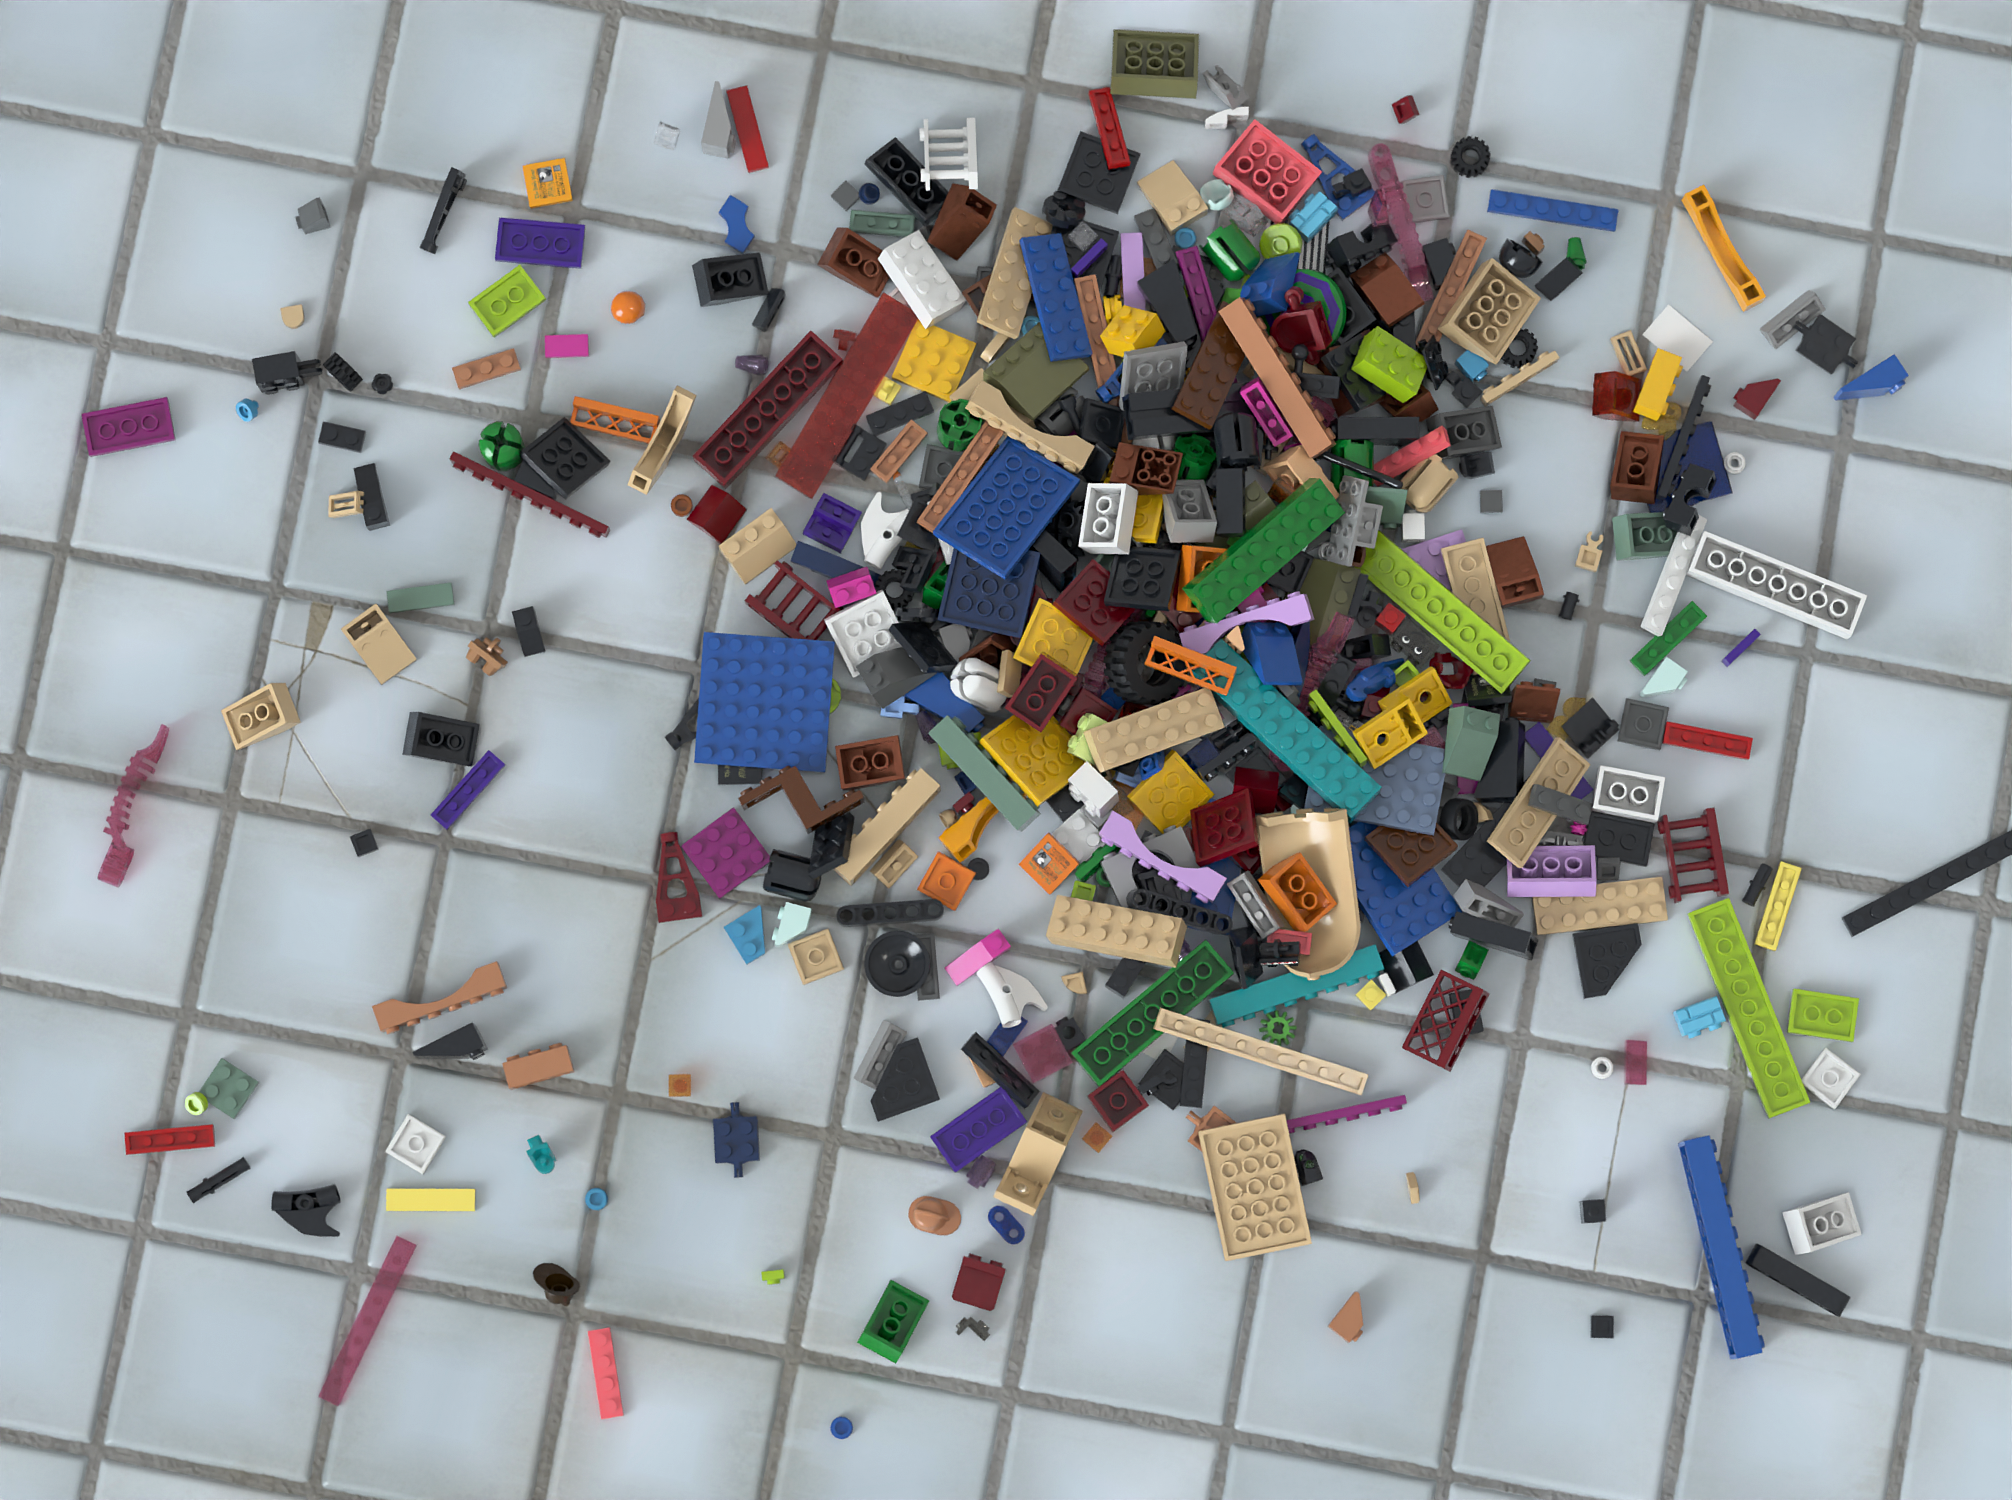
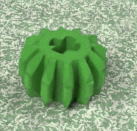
(1285, 1030)

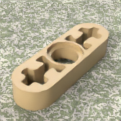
(995, 346)

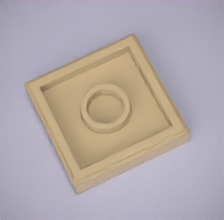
(815, 956)

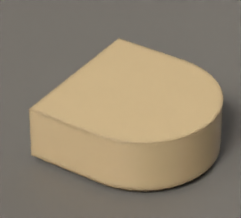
(293, 316)

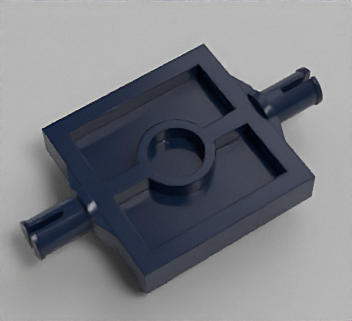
(736, 1139)

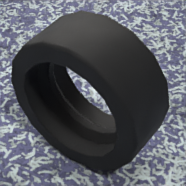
(1469, 820)

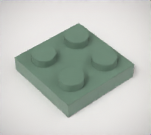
(228, 1088)

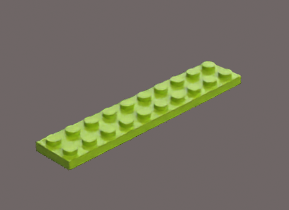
(1443, 614)
(1748, 1008)

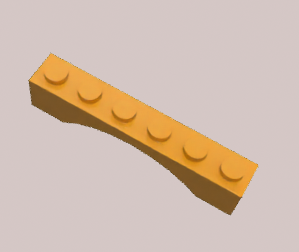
(1737, 275)
(964, 835)

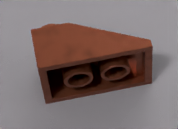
(854, 261)
(1386, 289)
(1637, 467)
(870, 763)

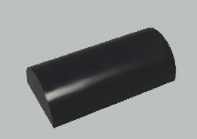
(902, 177)

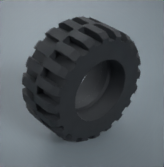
(1122, 664)

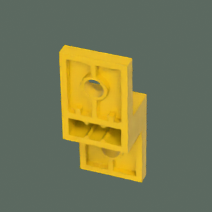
(1402, 717)

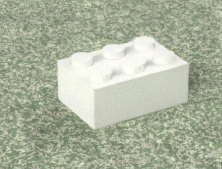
(1108, 518)
(1627, 794)

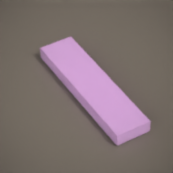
(1132, 269)

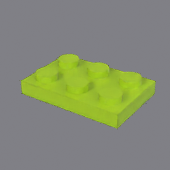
(507, 301)
(1822, 1015)

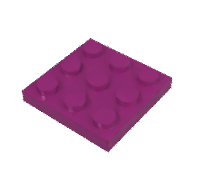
(726, 853)

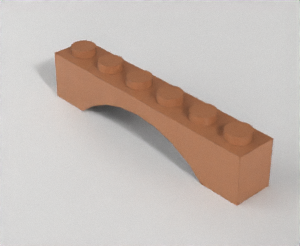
(484, 981)

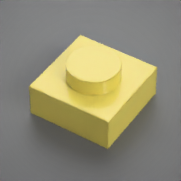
(1370, 995)

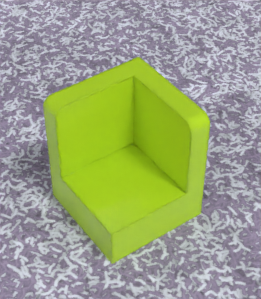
(1405, 673)

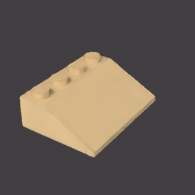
(1489, 312)

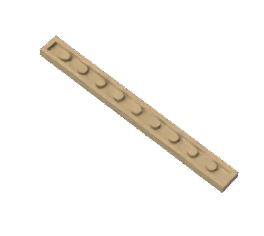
(1260, 1051)

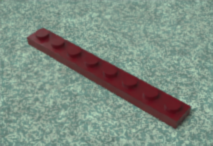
(537, 499)

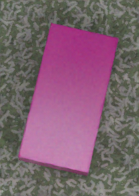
(566, 346)

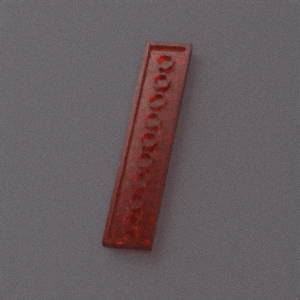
(847, 396)

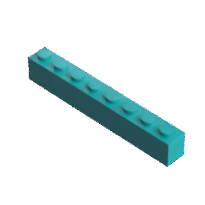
(1290, 987)

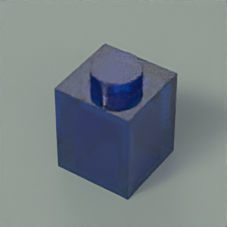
(1201, 755)

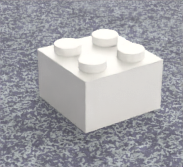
(1093, 791)

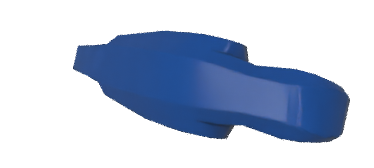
(1373, 679)

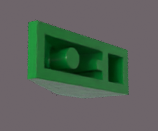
(934, 588)

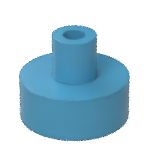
(247, 409)

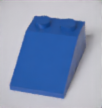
(1269, 284)
(1878, 381)
(1272, 653)

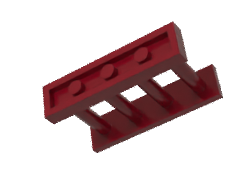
(775, 616)
(1711, 842)

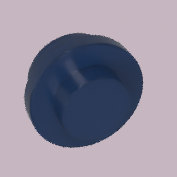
(869, 193)

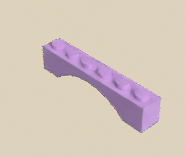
(1290, 611)
(1200, 880)

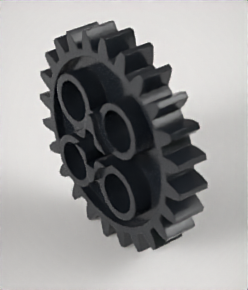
(1073, 530)

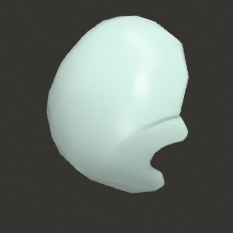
(1217, 194)

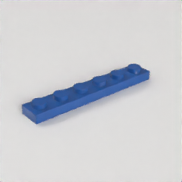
(1552, 210)

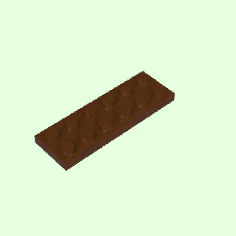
(1210, 374)

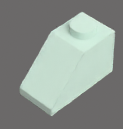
(1665, 679)

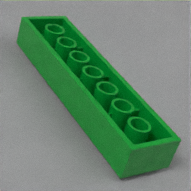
(1263, 550)
(1133, 1026)

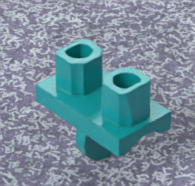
(541, 1155)

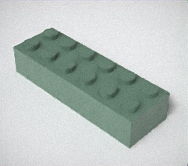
(984, 773)

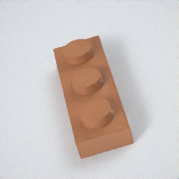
(486, 368)
(899, 451)

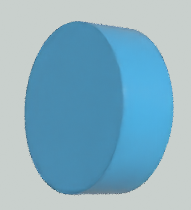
(1185, 238)
(596, 1199)

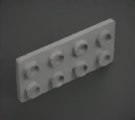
(1357, 525)

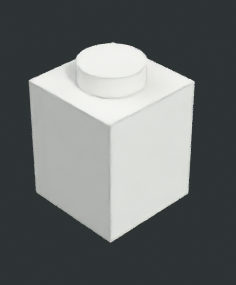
(1413, 527)

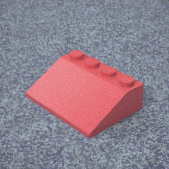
(1267, 172)

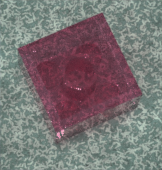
(1042, 1054)

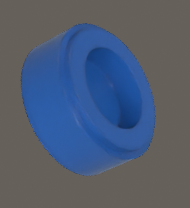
(841, 1427)

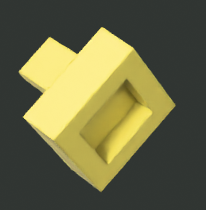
(887, 390)

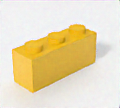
(1658, 384)

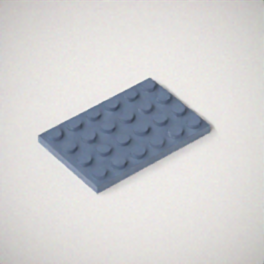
(1409, 789)

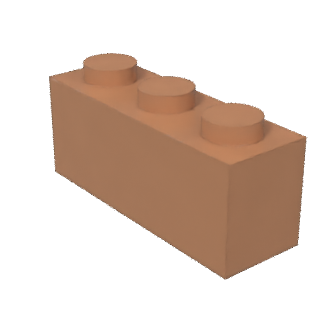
(538, 1066)

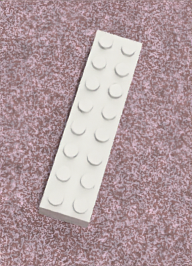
(1776, 585)

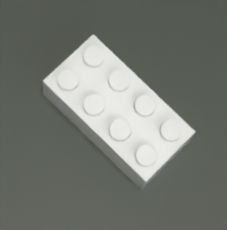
(922, 279)

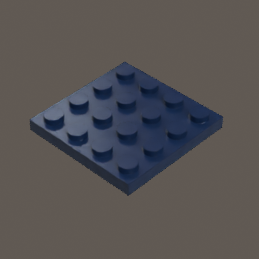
(984, 599)

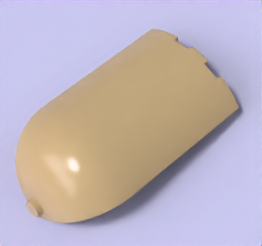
(1326, 846)

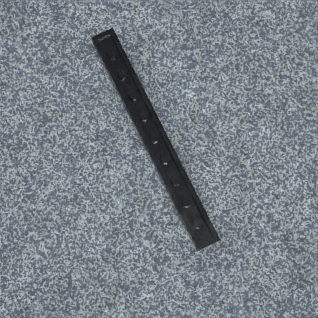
(1929, 884)

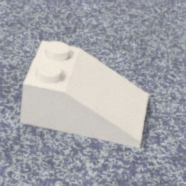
(1821, 1223)

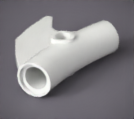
(873, 528)
(1009, 993)

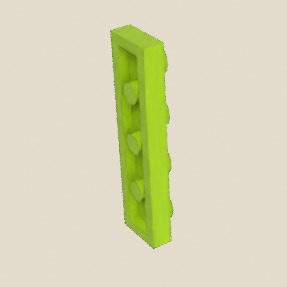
(1332, 723)

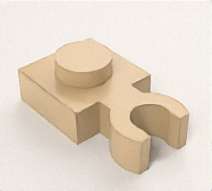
(1589, 555)

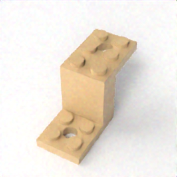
(1038, 1154)

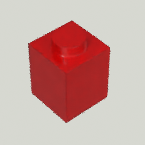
(1390, 619)

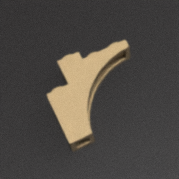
(665, 439)

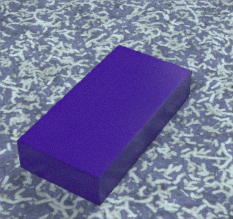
(1089, 258)
(1741, 647)

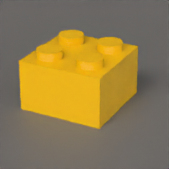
(1132, 331)

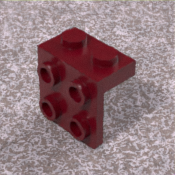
(978, 1282)

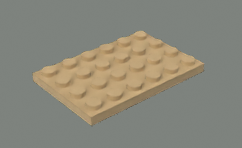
(1255, 1187)

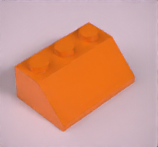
(1193, 561)
(1297, 892)

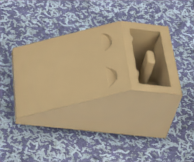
(378, 644)

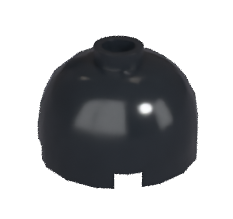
(1518, 259)

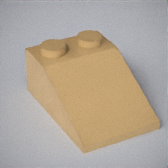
(1173, 197)
(260, 715)

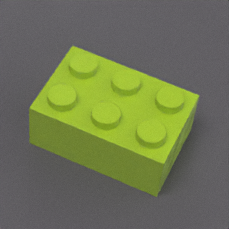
(1390, 364)

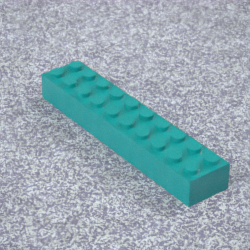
(1292, 736)

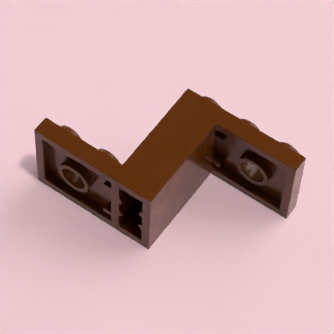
(800, 798)

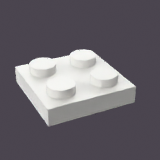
(1079, 836)

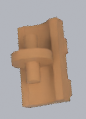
(490, 652)

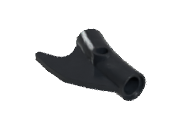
(309, 1219)

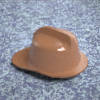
(934, 1215)

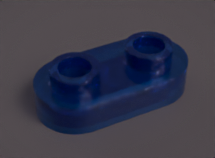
(1006, 1225)

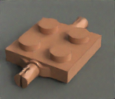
(1213, 1119)

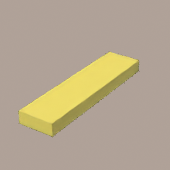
(1777, 906)
(430, 1199)

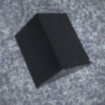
(1406, 967)

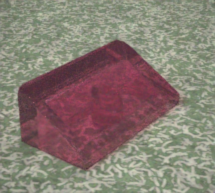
(1378, 209)
(1635, 1062)

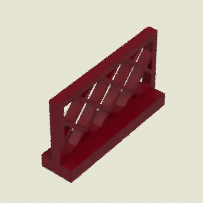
(1459, 1032)

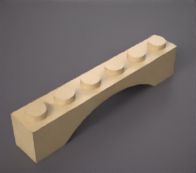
(1066, 450)

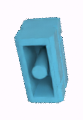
(1313, 215)
(1699, 1017)

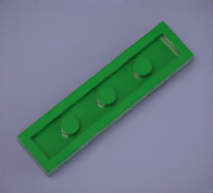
(1673, 634)

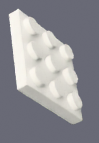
(863, 630)

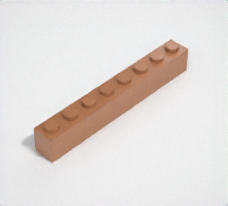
(1277, 377)

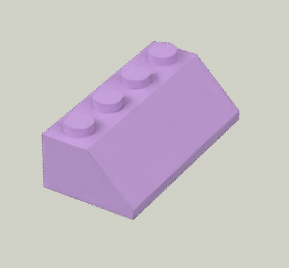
(1554, 873)

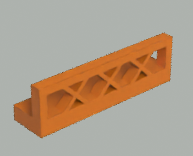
(614, 412)
(1194, 658)

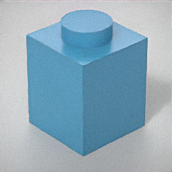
(1472, 366)

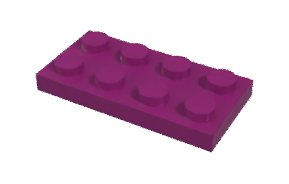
(128, 427)

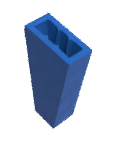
(938, 699)

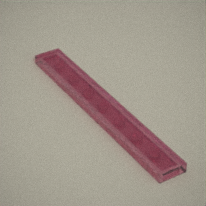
(367, 1321)

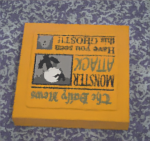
(547, 183)

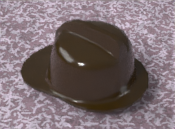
(556, 1282)

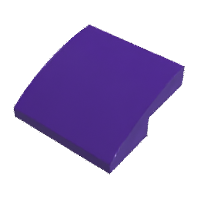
(832, 523)

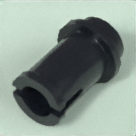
(1568, 605)

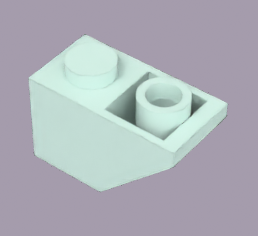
(793, 923)

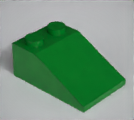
(893, 1321)

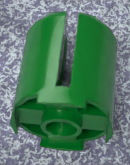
(1239, 245)
(948, 425)
(1353, 451)
(509, 454)
(1200, 462)

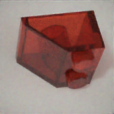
(1615, 396)

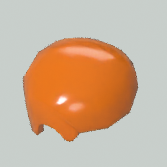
(627, 307)

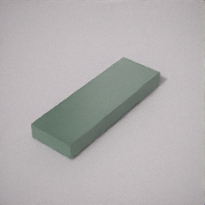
(881, 223)
(420, 598)

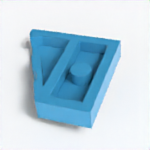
(748, 935)

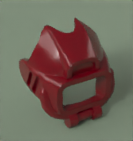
(1461, 670)

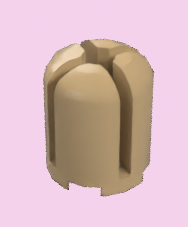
(1427, 483)

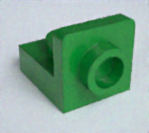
(1471, 960)

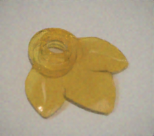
(1665, 424)

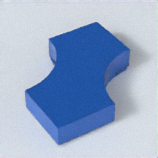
(734, 214)

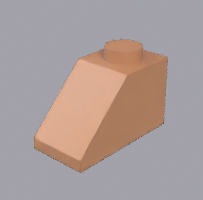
(1349, 1319)

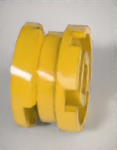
(1111, 307)

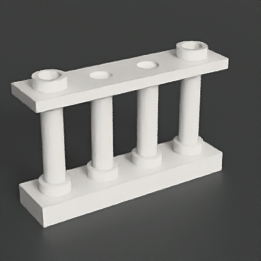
(967, 146)

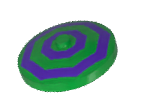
(1321, 288)

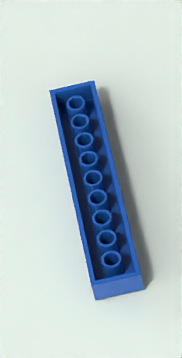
(1720, 1247)

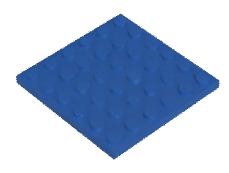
(764, 701)

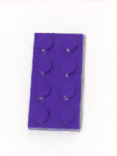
(540, 243)
(978, 1129)

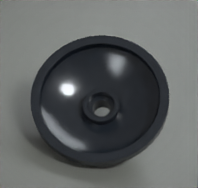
(881, 961)

